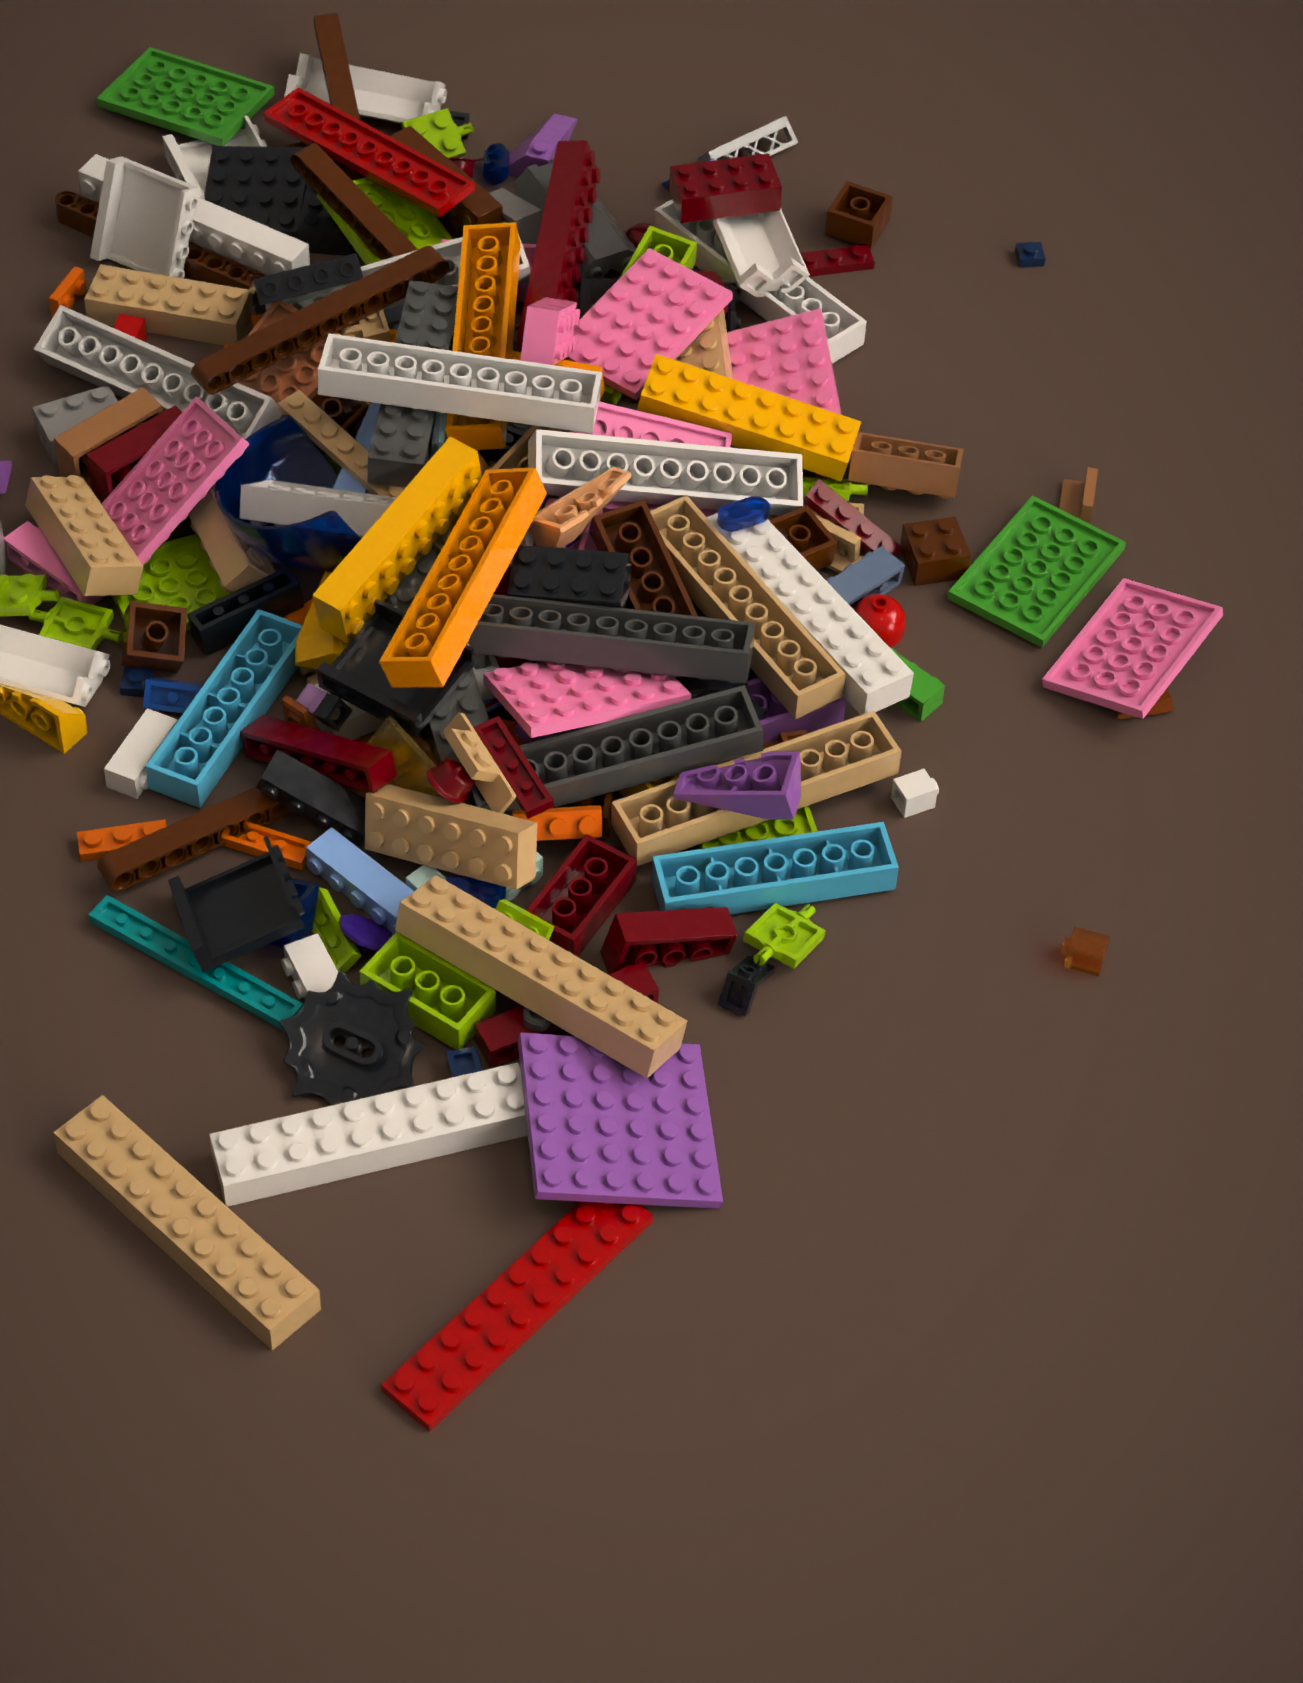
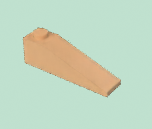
(571, 514)

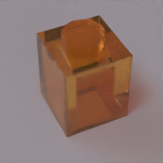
(1085, 951)

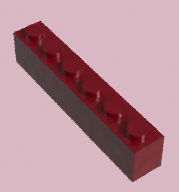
(329, 754)
(499, 1034)

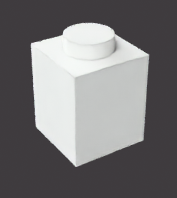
(914, 793)

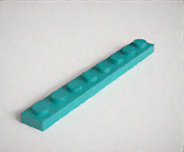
(176, 953)

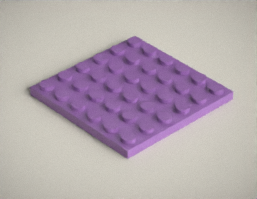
(612, 1132)

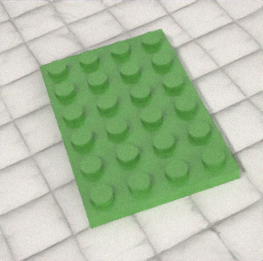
(185, 96)
(1036, 571)

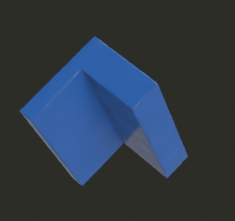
(169, 694)

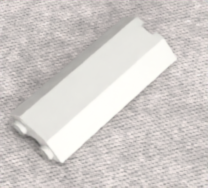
(377, 93)
(762, 252)
(50, 666)

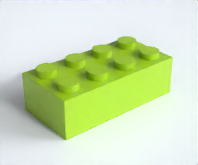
(444, 997)

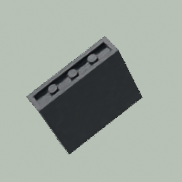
(304, 280)
(362, 682)
(239, 908)

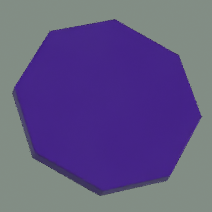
(364, 932)

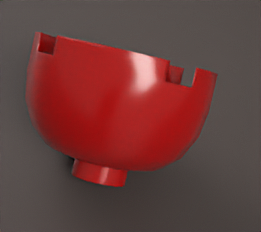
(884, 616)

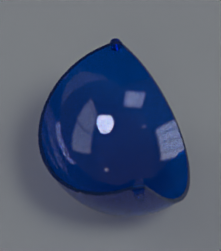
(288, 455)

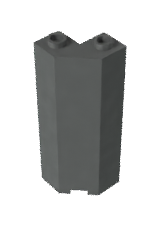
(607, 242)

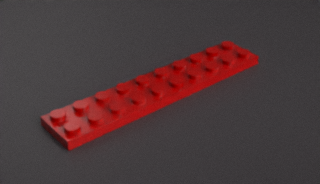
(369, 152)
(513, 1309)

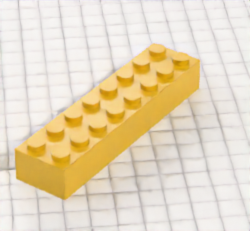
(751, 414)
(398, 540)

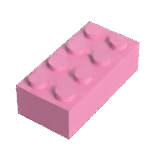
(549, 331)

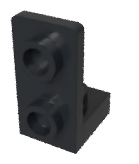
(742, 985)

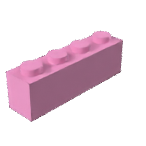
(35, 555)

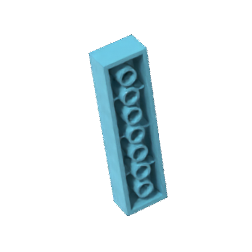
(230, 700)
(778, 870)

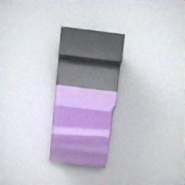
(323, 706)

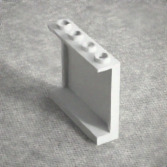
(192, 159)
(144, 218)

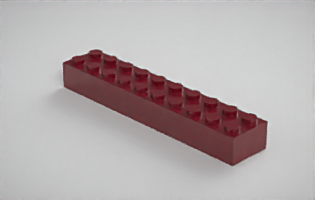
(563, 227)

